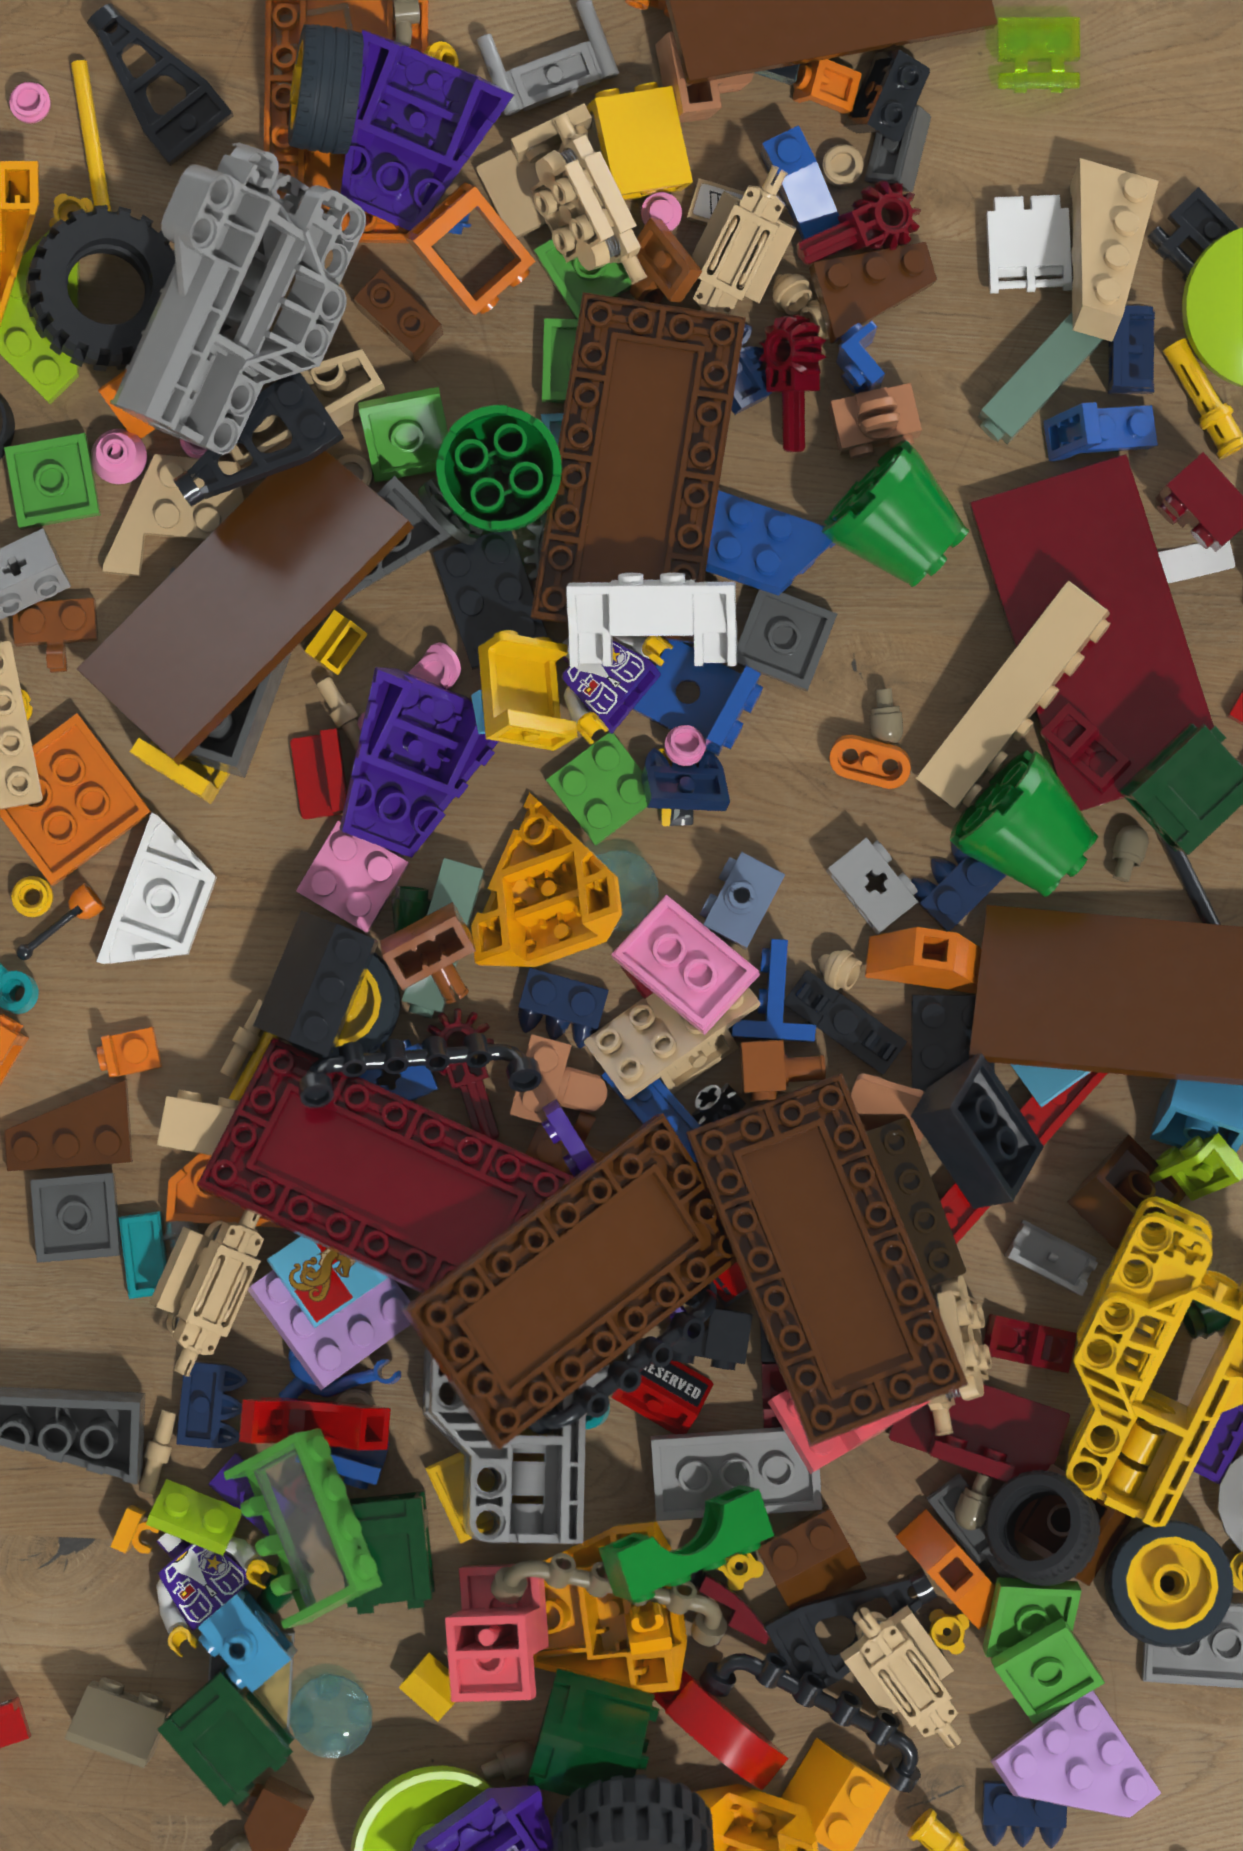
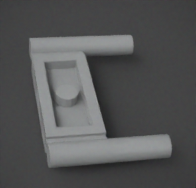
(556, 73)

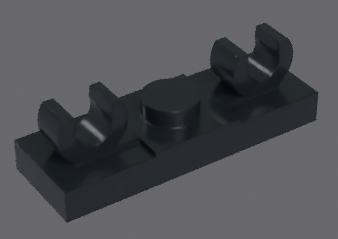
(844, 1022)

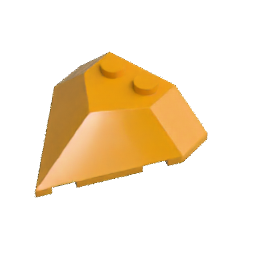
(545, 896)
(757, 1821)

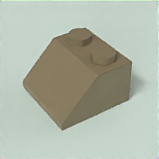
(118, 1722)

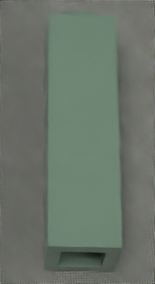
(1036, 381)
(455, 884)

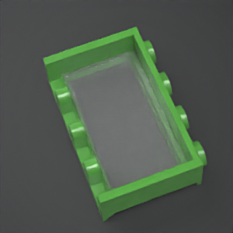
(307, 1525)

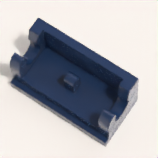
(1132, 353)

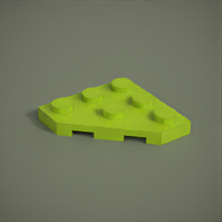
(24, 347)

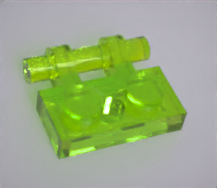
(1038, 40)

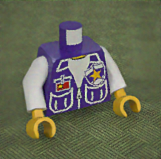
(605, 695)
(201, 1583)

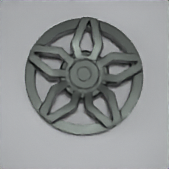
(445, 516)

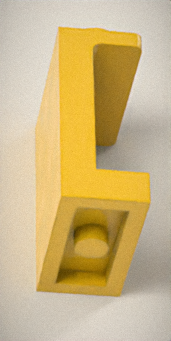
(642, 140)
(523, 691)

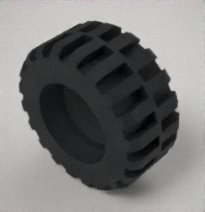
(48, 279)
(633, 1817)

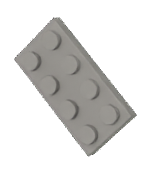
(705, 1464)

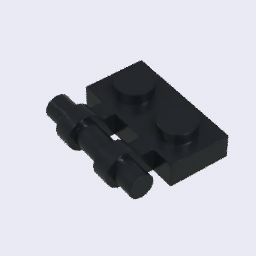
(1197, 221)

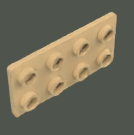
(514, 172)
(17, 762)
(659, 1043)

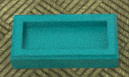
(143, 1252)

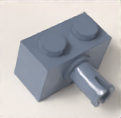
(742, 900)

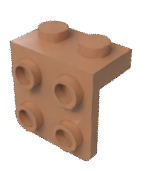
(884, 1102)

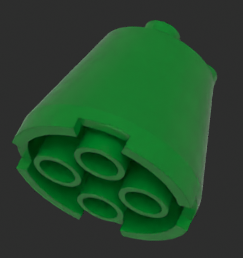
(503, 442)
(897, 517)
(1026, 825)

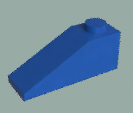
(804, 185)

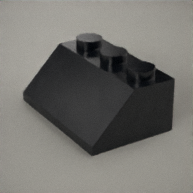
(316, 983)
(978, 1133)

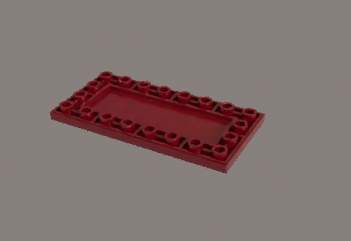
(1096, 534)
(370, 1172)

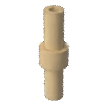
(342, 714)
(245, 1040)
(157, 1451)

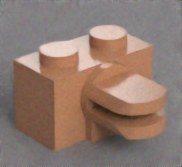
(694, 100)
(875, 420)
(567, 1085)

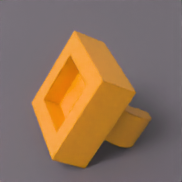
(130, 1531)
(648, 1630)

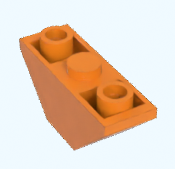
(924, 959)
(949, 1567)

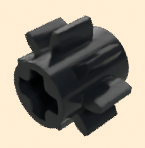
(716, 1104)

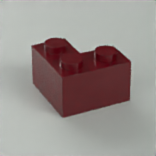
(1204, 500)

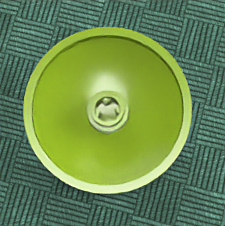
(1215, 307)
(412, 1806)

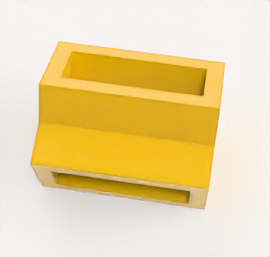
(335, 642)
(429, 1686)

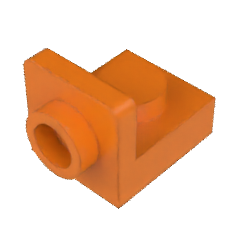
(827, 85)
(129, 1053)

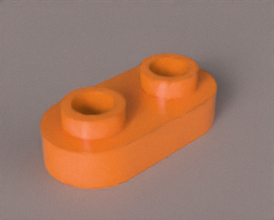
(868, 764)

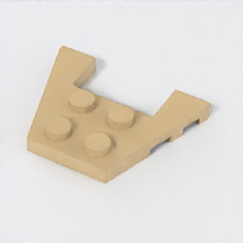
(164, 512)

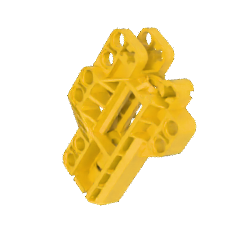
(1106, 1338)

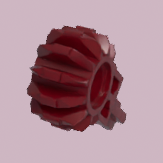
(865, 225)
(793, 368)
(468, 1078)

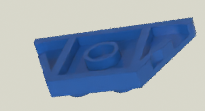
(762, 544)

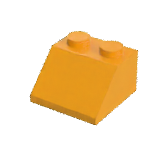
(837, 1794)

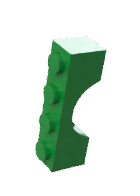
(730, 1525)

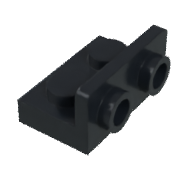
(888, 95)

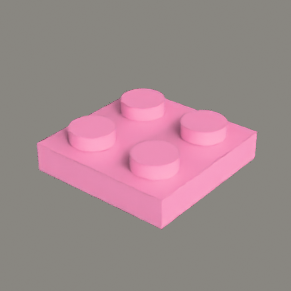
(352, 878)

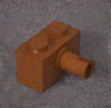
(430, 949)
(769, 1071)

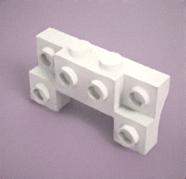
(652, 609)

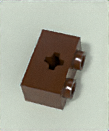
(398, 315)

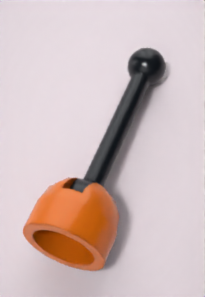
(82, 904)

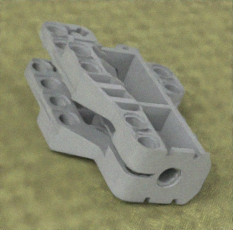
(233, 265)
(556, 1479)

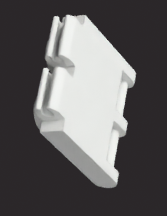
(1028, 243)

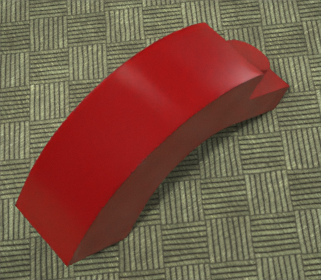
(342, 1423)
(722, 1732)

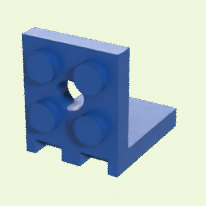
(720, 703)

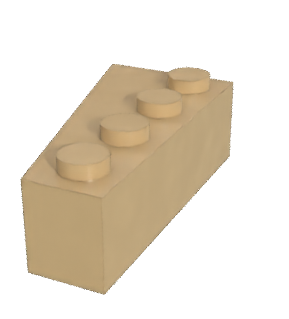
(1108, 234)
(338, 386)

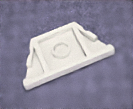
(159, 900)

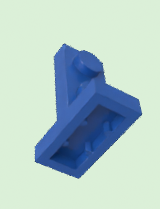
(1099, 430)
(772, 1002)

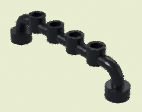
(317, 1088)
(627, 1374)
(808, 1691)

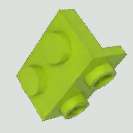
(1200, 1166)
(194, 1517)

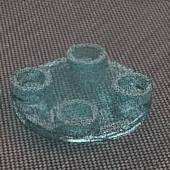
(636, 885)
(331, 1716)

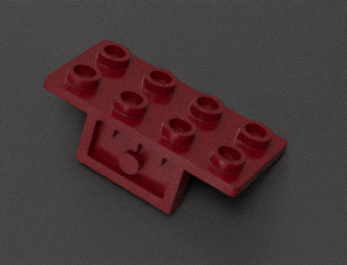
(990, 1434)

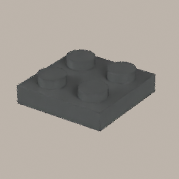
(784, 638)
(75, 1217)

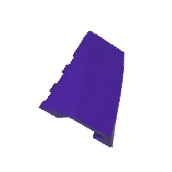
(413, 129)
(410, 760)
(493, 1822)

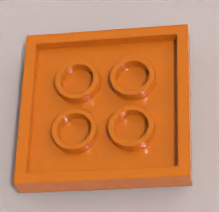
(82, 806)

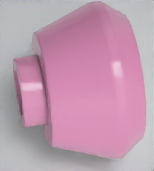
(114, 467)

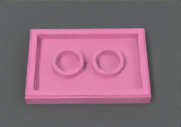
(685, 964)

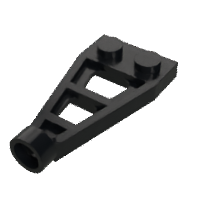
(186, 122)
(304, 417)
(795, 1629)

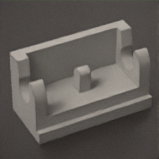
(1051, 1257)

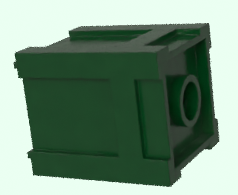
(1188, 788)
(400, 1544)
(590, 1733)
(227, 1737)

